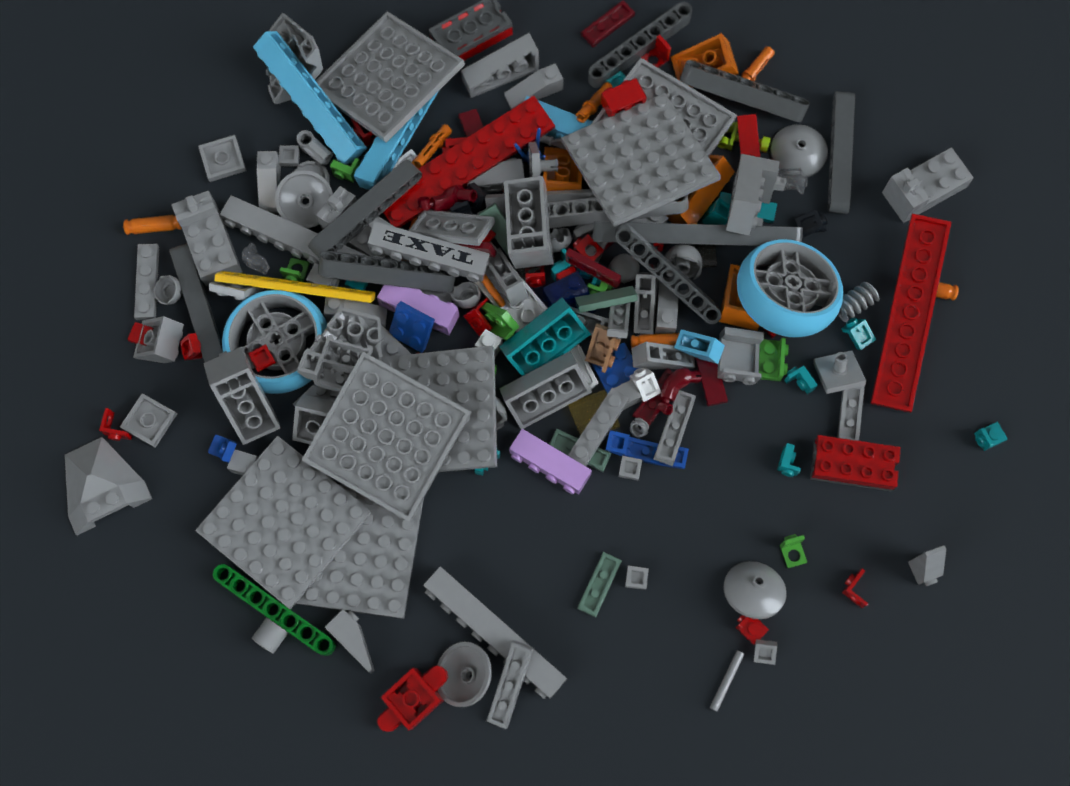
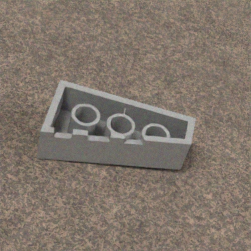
(502, 66)

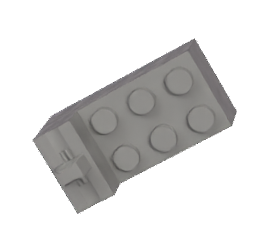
(927, 184)
(752, 186)
(334, 207)
(527, 222)
(206, 236)
(241, 395)

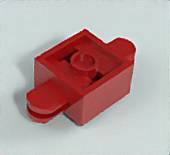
(412, 698)

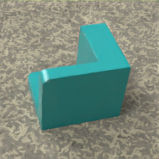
(717, 213)

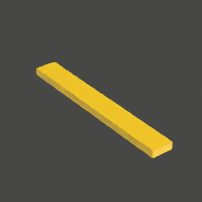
(295, 286)

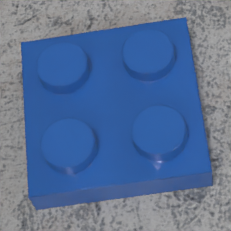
(411, 326)
(620, 371)

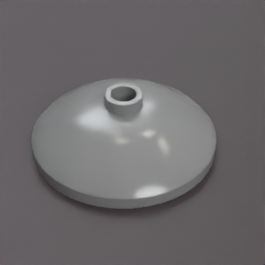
(792, 156)
(297, 187)
(754, 599)
(460, 662)

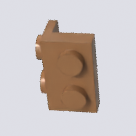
(602, 348)

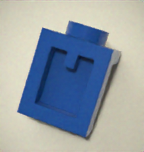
(222, 447)

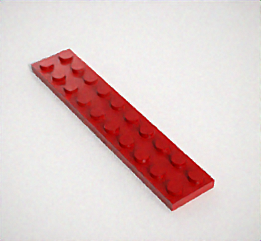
(472, 157)
(911, 313)

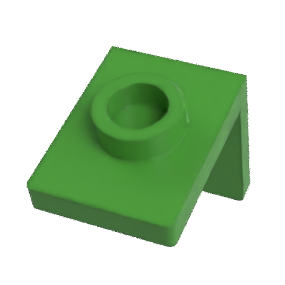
(294, 275)
(793, 543)

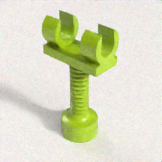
(726, 143)

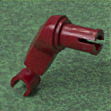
(448, 198)
(672, 385)

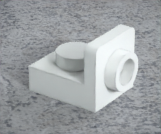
(645, 383)

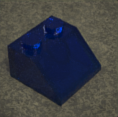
(568, 288)

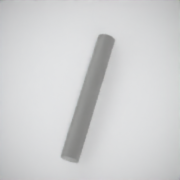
(726, 681)

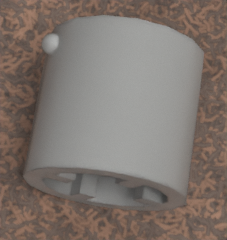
(269, 635)

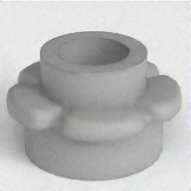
(636, 430)

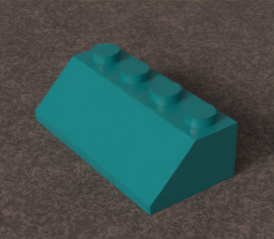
(545, 338)

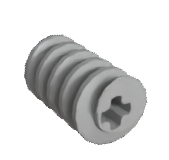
(857, 298)

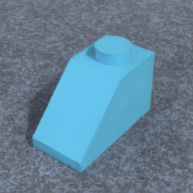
(699, 346)

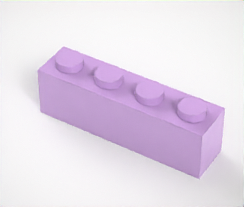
(444, 313)
(550, 461)

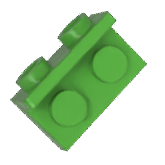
(500, 320)
(772, 359)

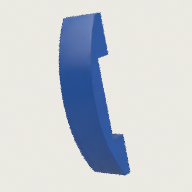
(623, 445)

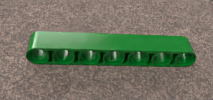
(266, 603)

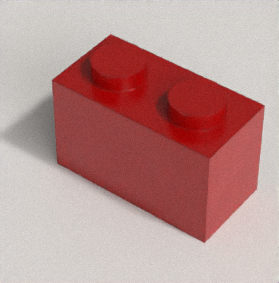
(622, 97)

